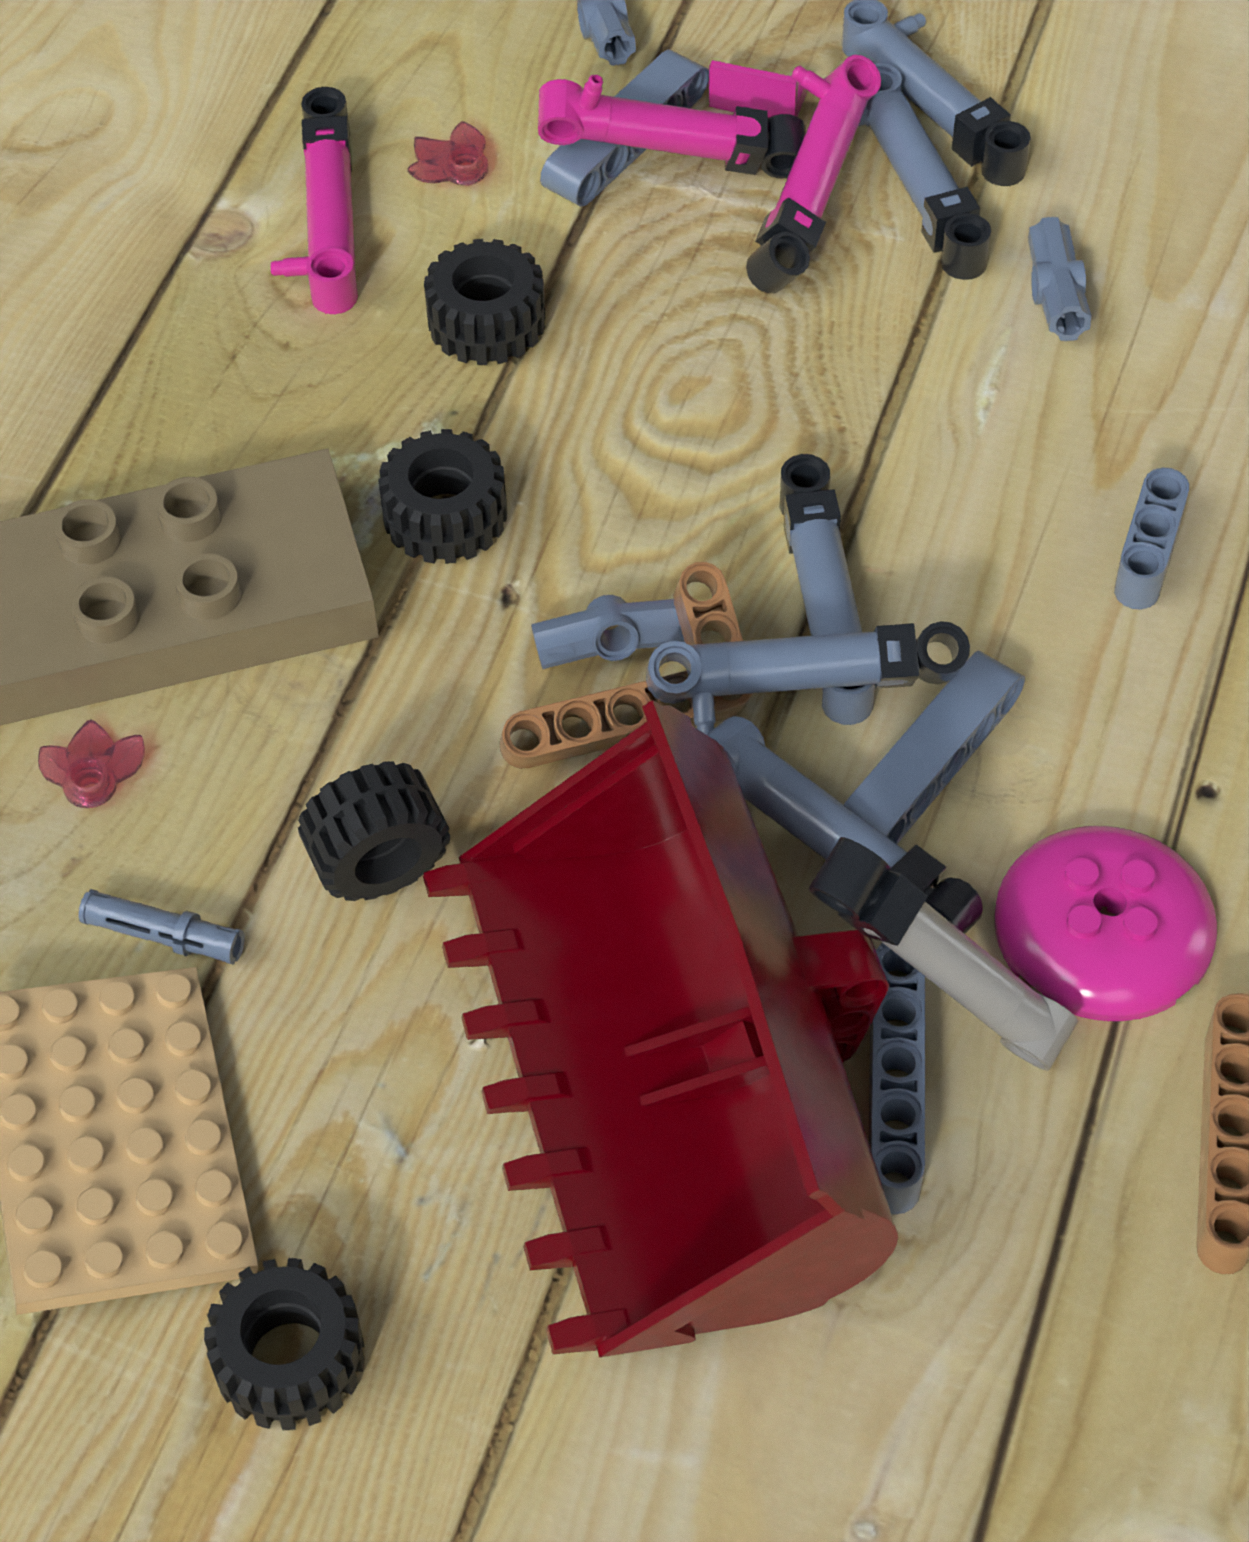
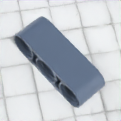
(1151, 538)

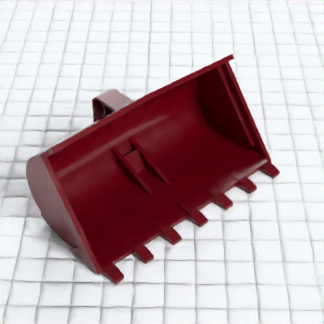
(672, 1049)

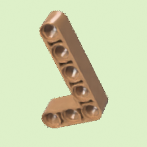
(597, 708)
(1222, 1153)

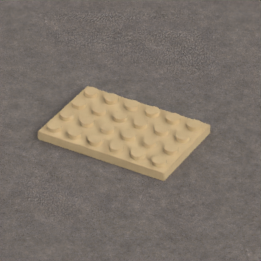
(115, 1143)

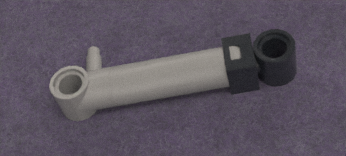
(895, 912)

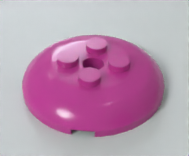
(1099, 962)

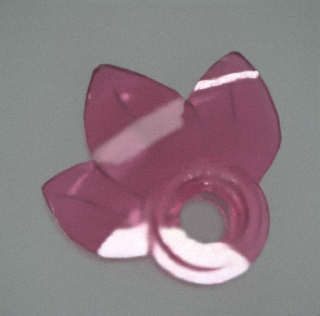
(454, 160)
(91, 760)

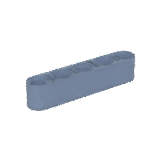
(588, 166)
(936, 746)
(900, 1097)

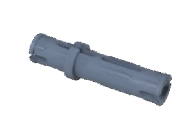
(182, 932)

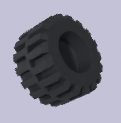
(485, 301)
(447, 525)
(373, 831)
(272, 1300)

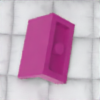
(753, 88)

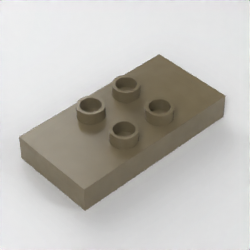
(177, 585)

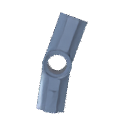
(608, 28)
(1058, 279)
(585, 632)

